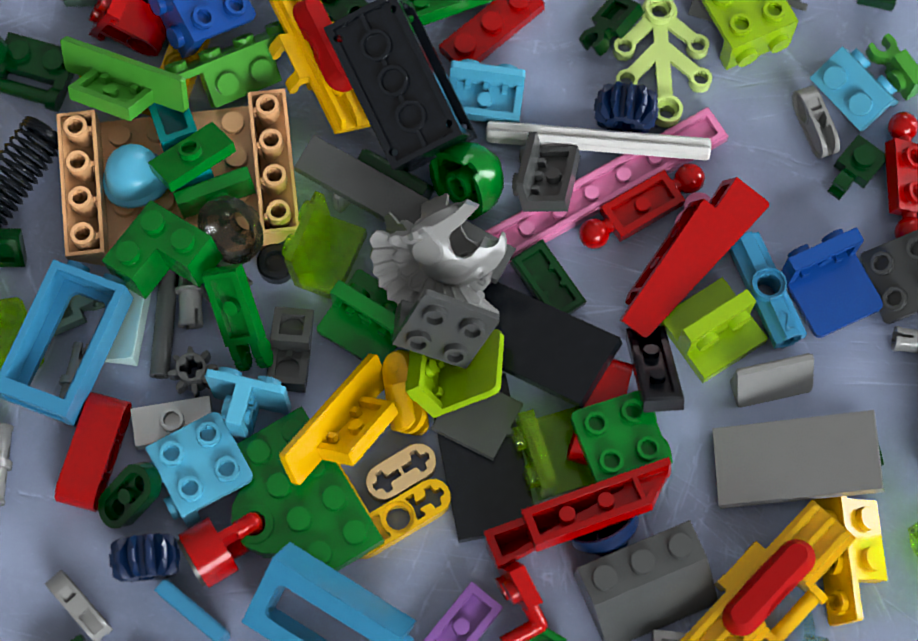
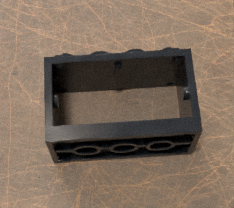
(400, 82)

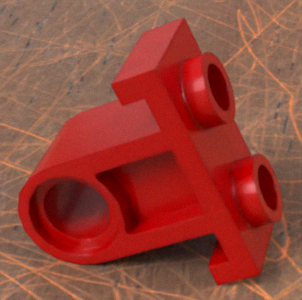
(129, 24)

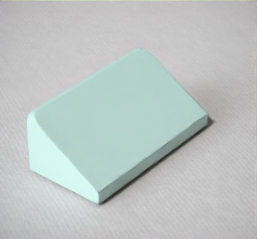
(129, 339)

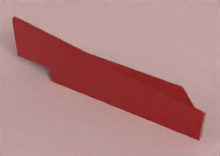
(690, 252)
(578, 513)

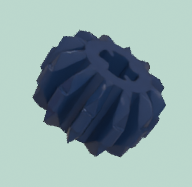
(626, 107)
(144, 557)

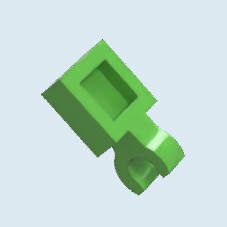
(901, 67)

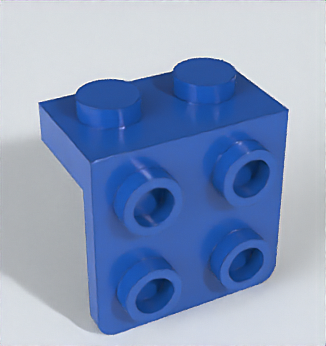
(194, 21)
(831, 283)

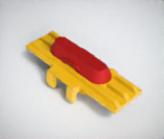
(316, 62)
(768, 575)

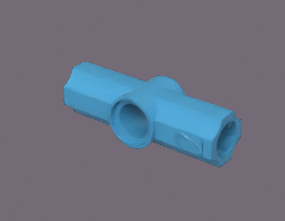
(775, 310)

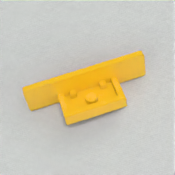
(343, 424)
(859, 563)

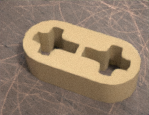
(396, 464)

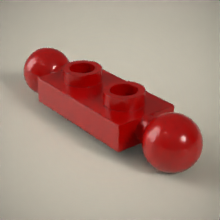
(902, 172)
(641, 206)

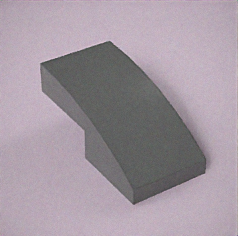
(291, 347)

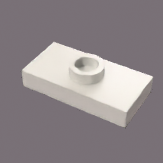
(159, 420)

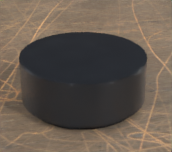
(272, 265)

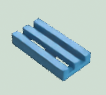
(192, 611)

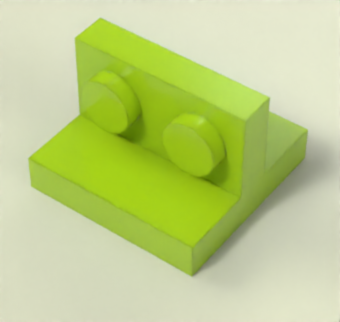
(714, 329)

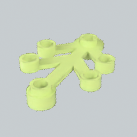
(664, 54)

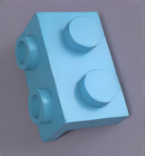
(854, 88)
(488, 90)

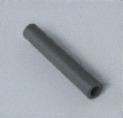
(164, 326)

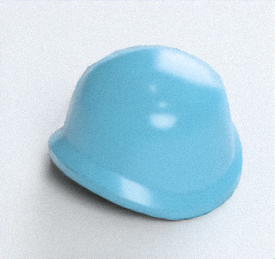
(129, 179)

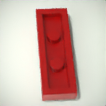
(490, 29)

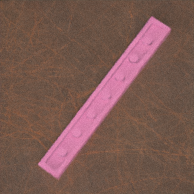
(604, 185)

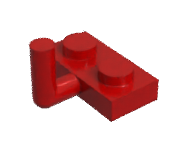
(519, 588)

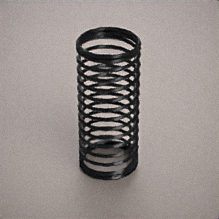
(35, 129)

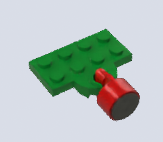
(271, 511)

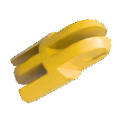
(411, 416)

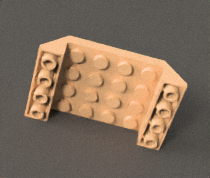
(260, 143)

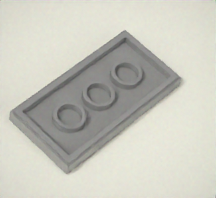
(797, 459)

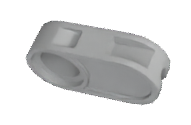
(816, 122)
(78, 606)

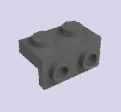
(545, 176)

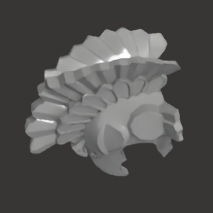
(435, 255)

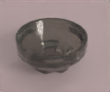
(232, 240)

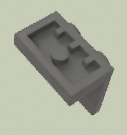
(895, 276)
(443, 327)

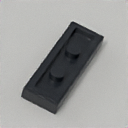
(655, 371)

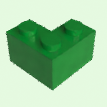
(159, 243)

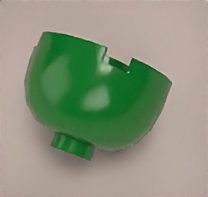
(468, 173)

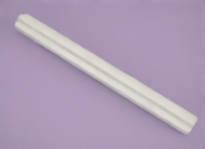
(602, 140)

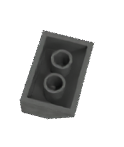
(647, 584)

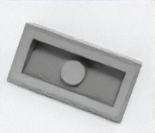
(773, 380)

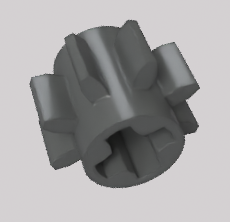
(183, 369)

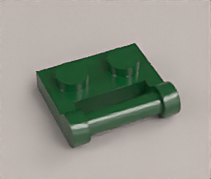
(37, 62)

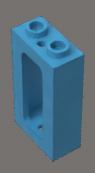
(39, 327)
(325, 590)

